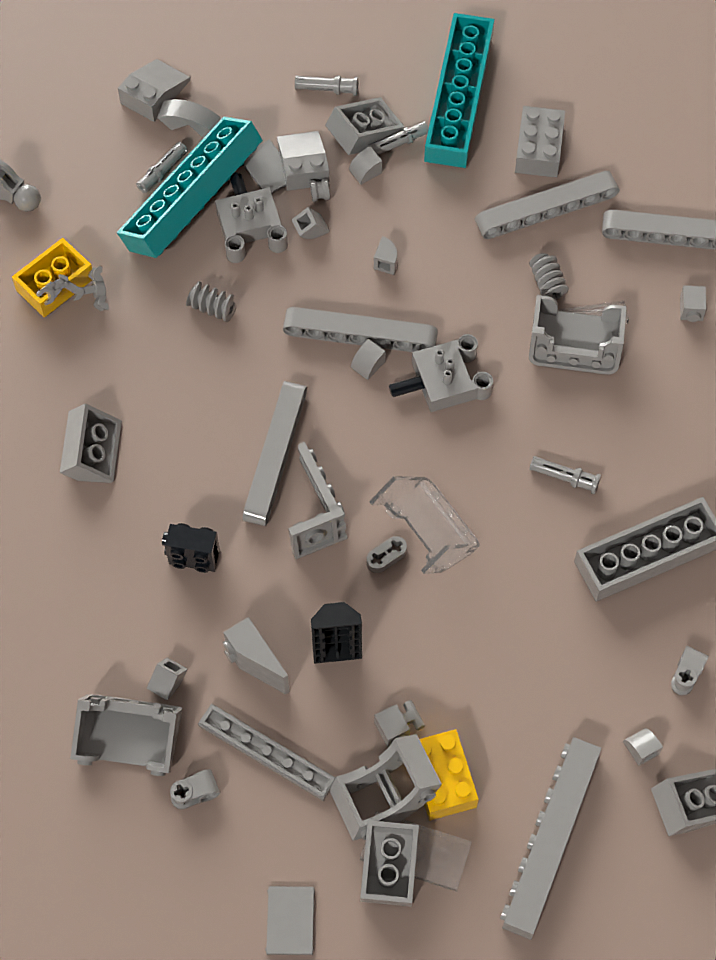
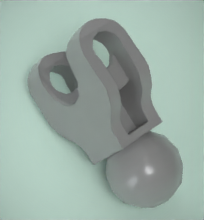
(13, 189)

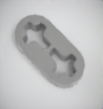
(383, 550)

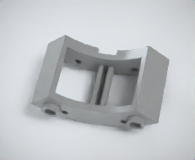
(402, 750)

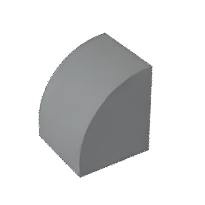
(366, 165)
(310, 224)
(386, 256)
(368, 359)
(166, 678)
(643, 746)

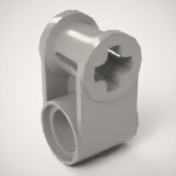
(688, 668)
(197, 788)

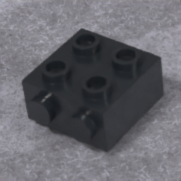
(191, 547)

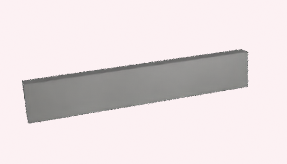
(267, 752)

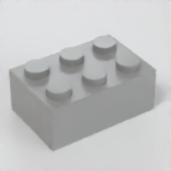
(540, 141)

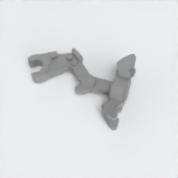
(98, 289)

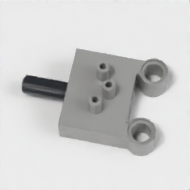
(249, 219)
(444, 375)

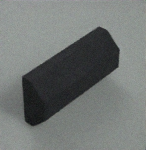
(336, 633)

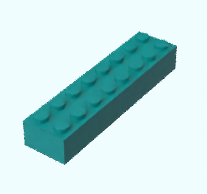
(459, 90)
(189, 187)

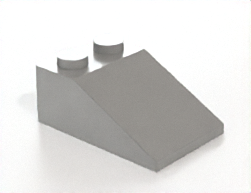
(150, 87)
(362, 124)
(302, 159)
(252, 655)
(687, 801)
(389, 863)

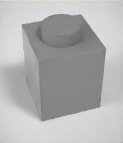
(693, 303)

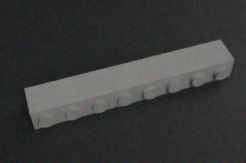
(549, 843)

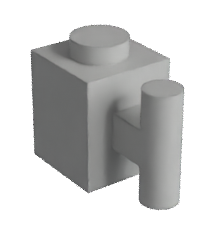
(394, 724)

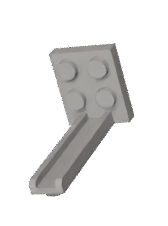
(324, 528)

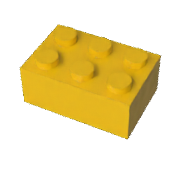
(56, 260)
(449, 762)

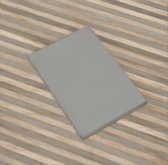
(266, 167)
(290, 920)

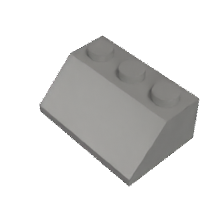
(90, 445)

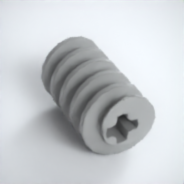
(548, 275)
(211, 302)

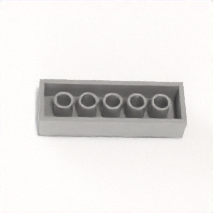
(647, 549)

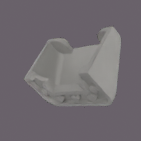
(577, 339)
(126, 732)

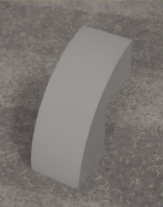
(179, 113)

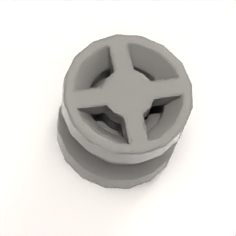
(319, 190)

